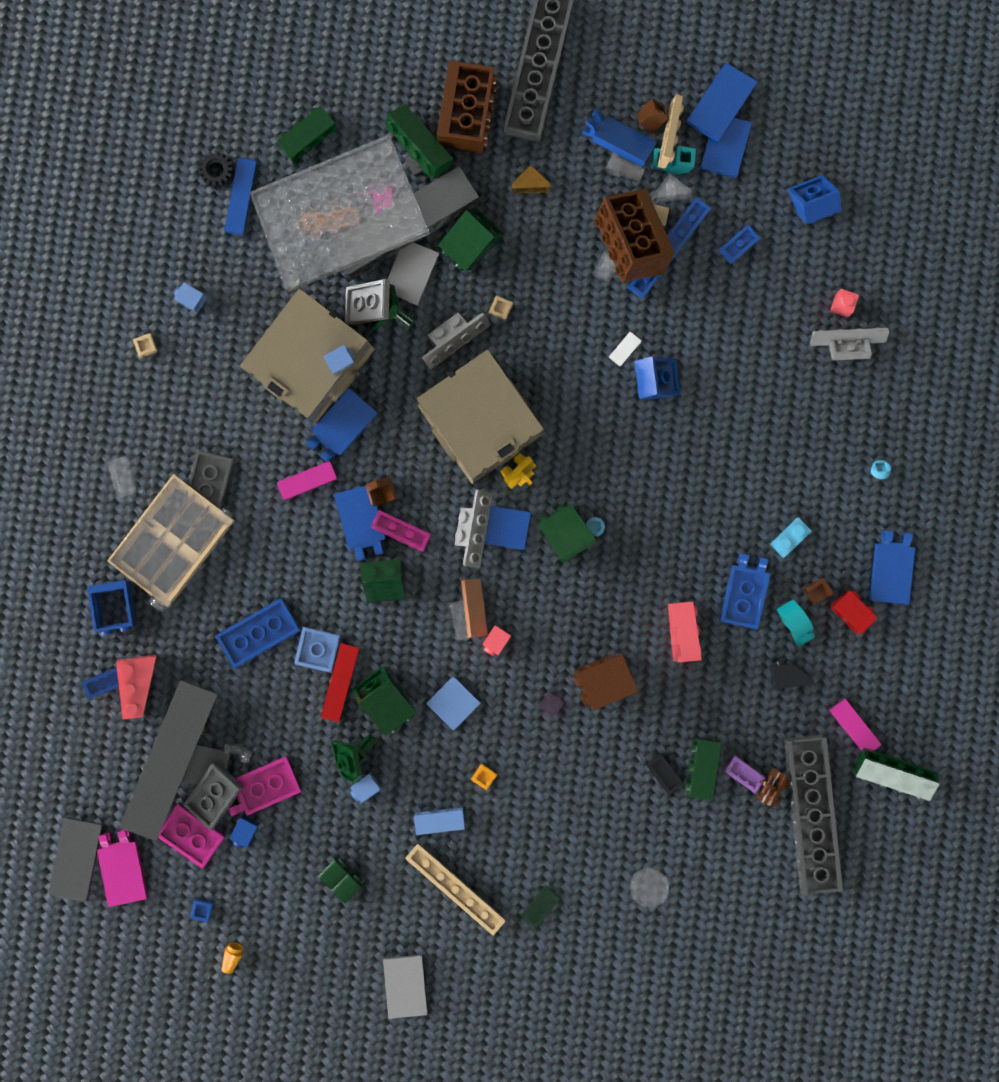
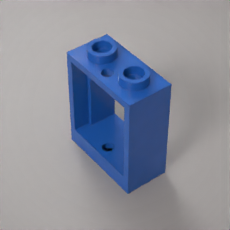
(93, 593)

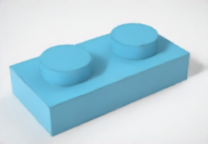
(790, 537)

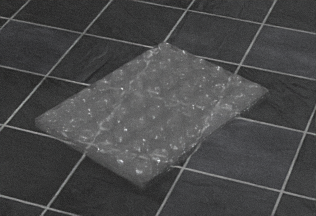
(338, 213)

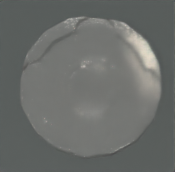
(649, 887)

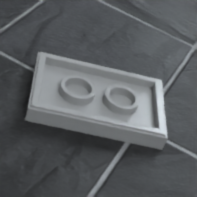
(412, 272)
(367, 302)
(405, 986)

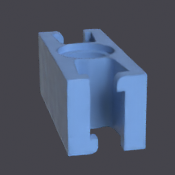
(439, 821)

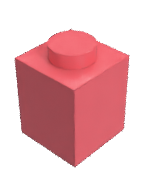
(844, 303)
(495, 641)

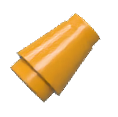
(232, 956)

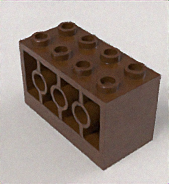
(467, 107)
(634, 235)
(604, 681)

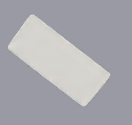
(625, 348)

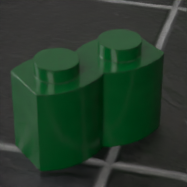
(340, 879)

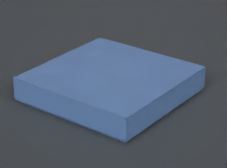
(317, 649)
(453, 703)

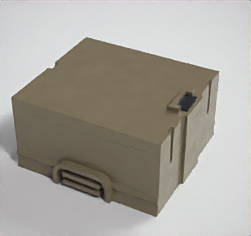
(292, 359)
(479, 417)

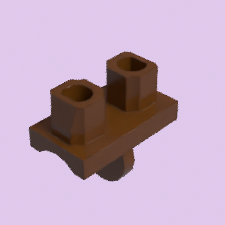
(772, 788)

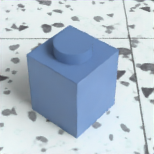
(189, 297)
(339, 359)
(365, 788)

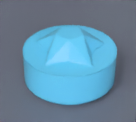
(881, 469)

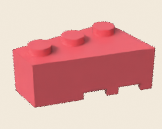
(684, 632)
(134, 684)

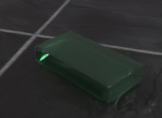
(540, 906)

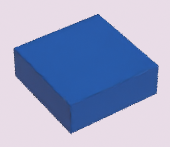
(202, 910)

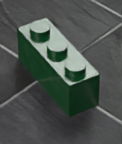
(306, 134)
(703, 768)

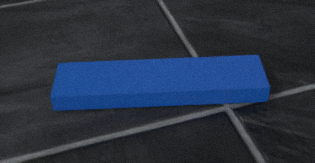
(240, 196)

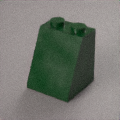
(470, 239)
(566, 532)
(383, 580)
(383, 701)

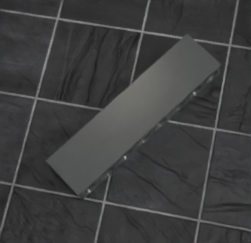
(537, 69)
(437, 204)
(168, 760)
(813, 814)

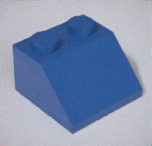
(815, 199)
(657, 377)

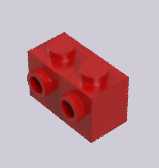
(854, 612)

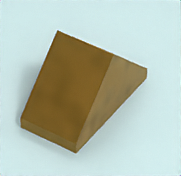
(530, 182)

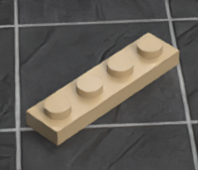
(670, 137)

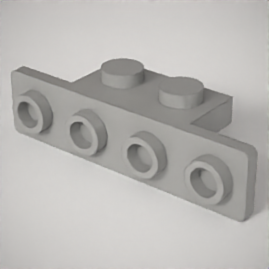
(452, 336)
(849, 343)
(473, 527)

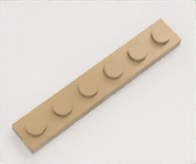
(455, 889)

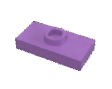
(744, 774)

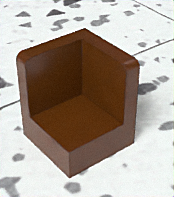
(652, 116)
(381, 491)
(817, 590)

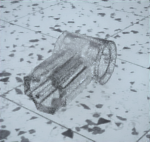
(622, 167)

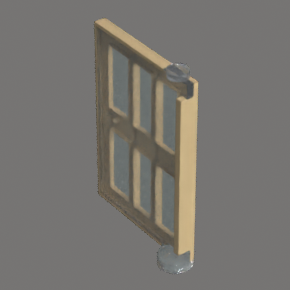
(171, 541)

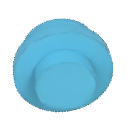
(595, 526)

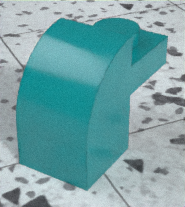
(682, 163)
(796, 622)

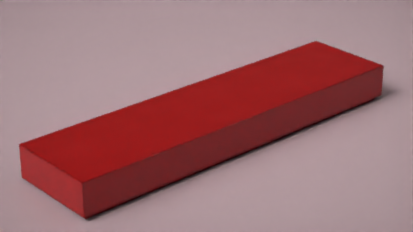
(340, 682)

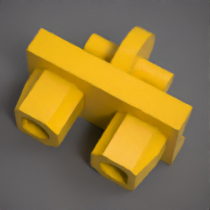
(521, 473)

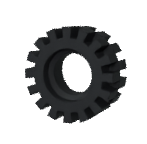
(212, 159)

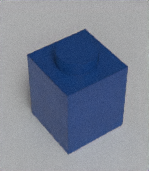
(244, 832)

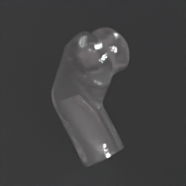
(238, 749)

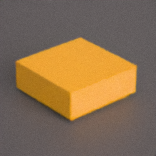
(484, 776)

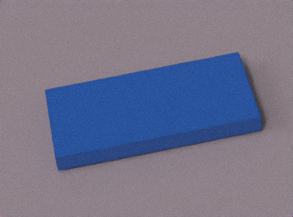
(721, 102)
(258, 633)

